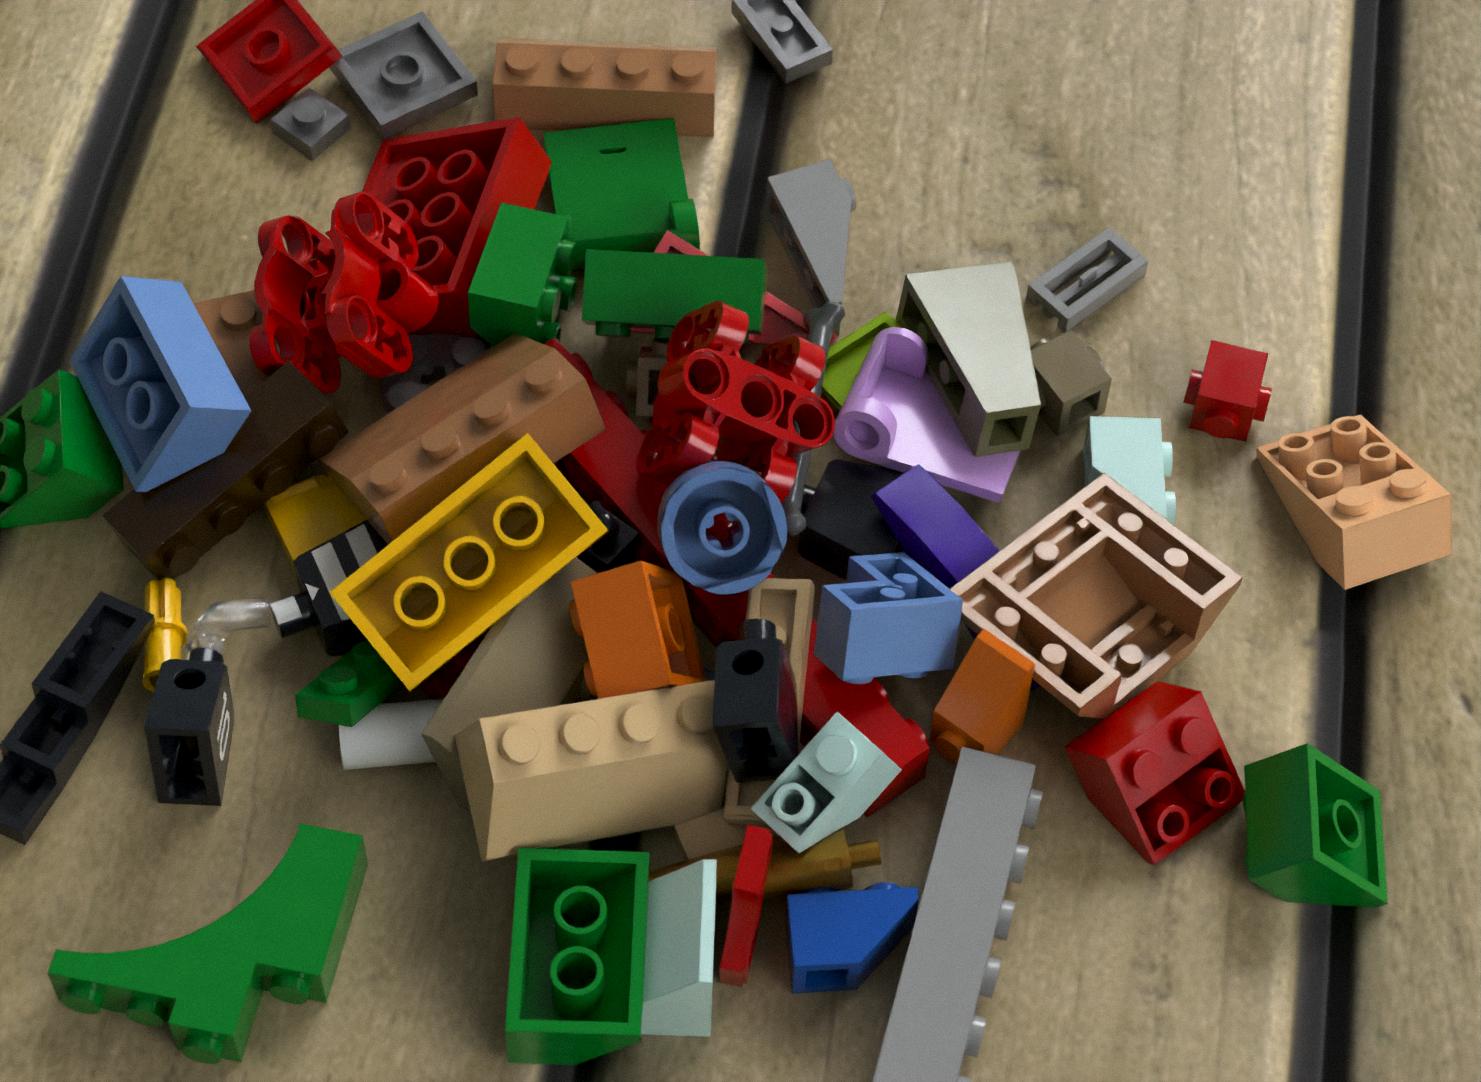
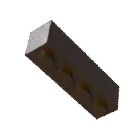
(191, 513)

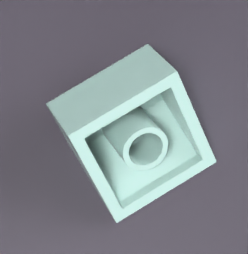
(680, 952)

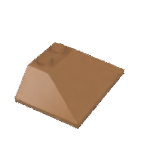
(1099, 597)

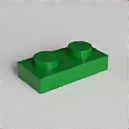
(348, 688)

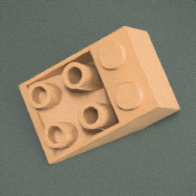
(1358, 500)

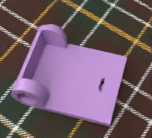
(901, 421)

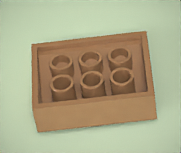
(458, 427)

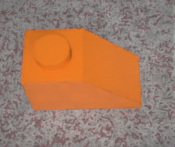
(983, 700)

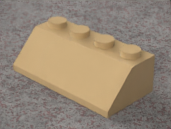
(592, 769)

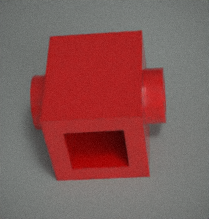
(1228, 391)

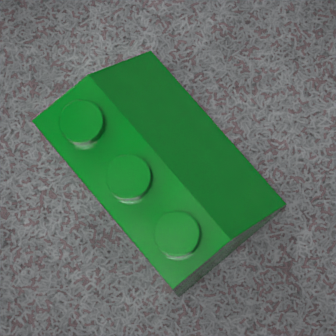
(662, 288)
(576, 954)

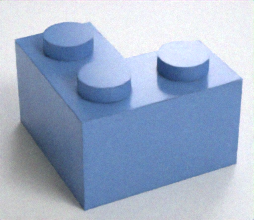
(887, 621)

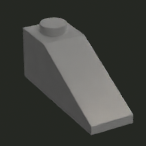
(812, 222)

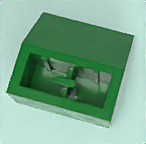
(523, 276)
(55, 456)

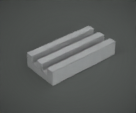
(1069, 316)

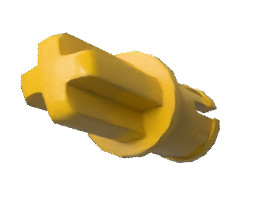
(168, 632)

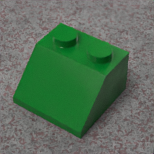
(1314, 830)

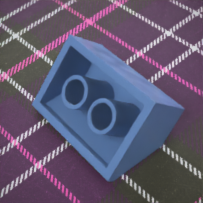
(157, 381)

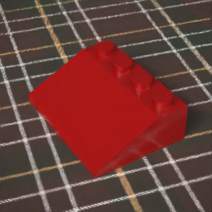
(449, 194)

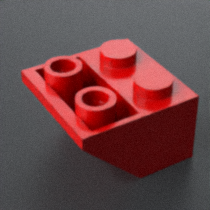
(1157, 769)

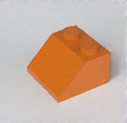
(635, 630)

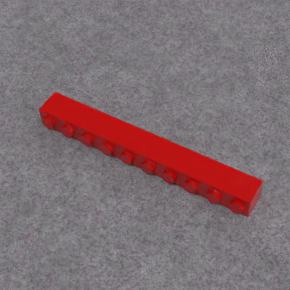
(607, 473)

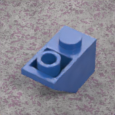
(845, 934)

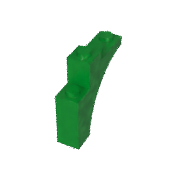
(213, 979)

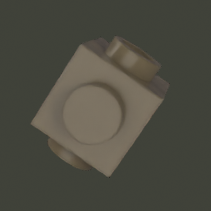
(1069, 381)

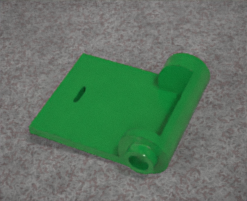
(621, 186)

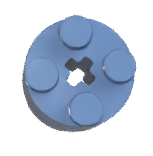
(752, 543)

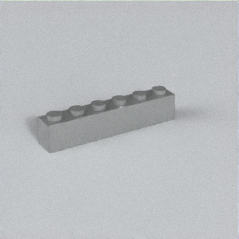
(958, 919)

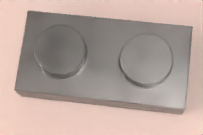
(784, 36)

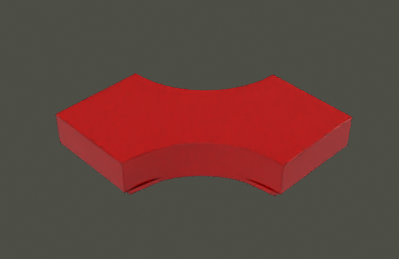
(746, 905)

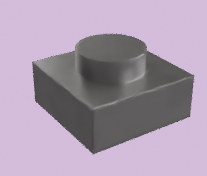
(310, 124)

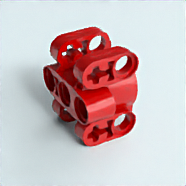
(340, 293)
(761, 422)

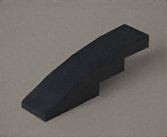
(67, 711)

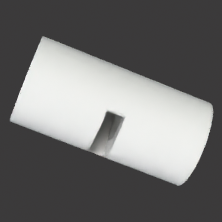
(388, 736)

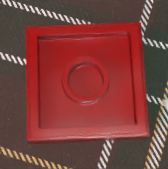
(268, 54)

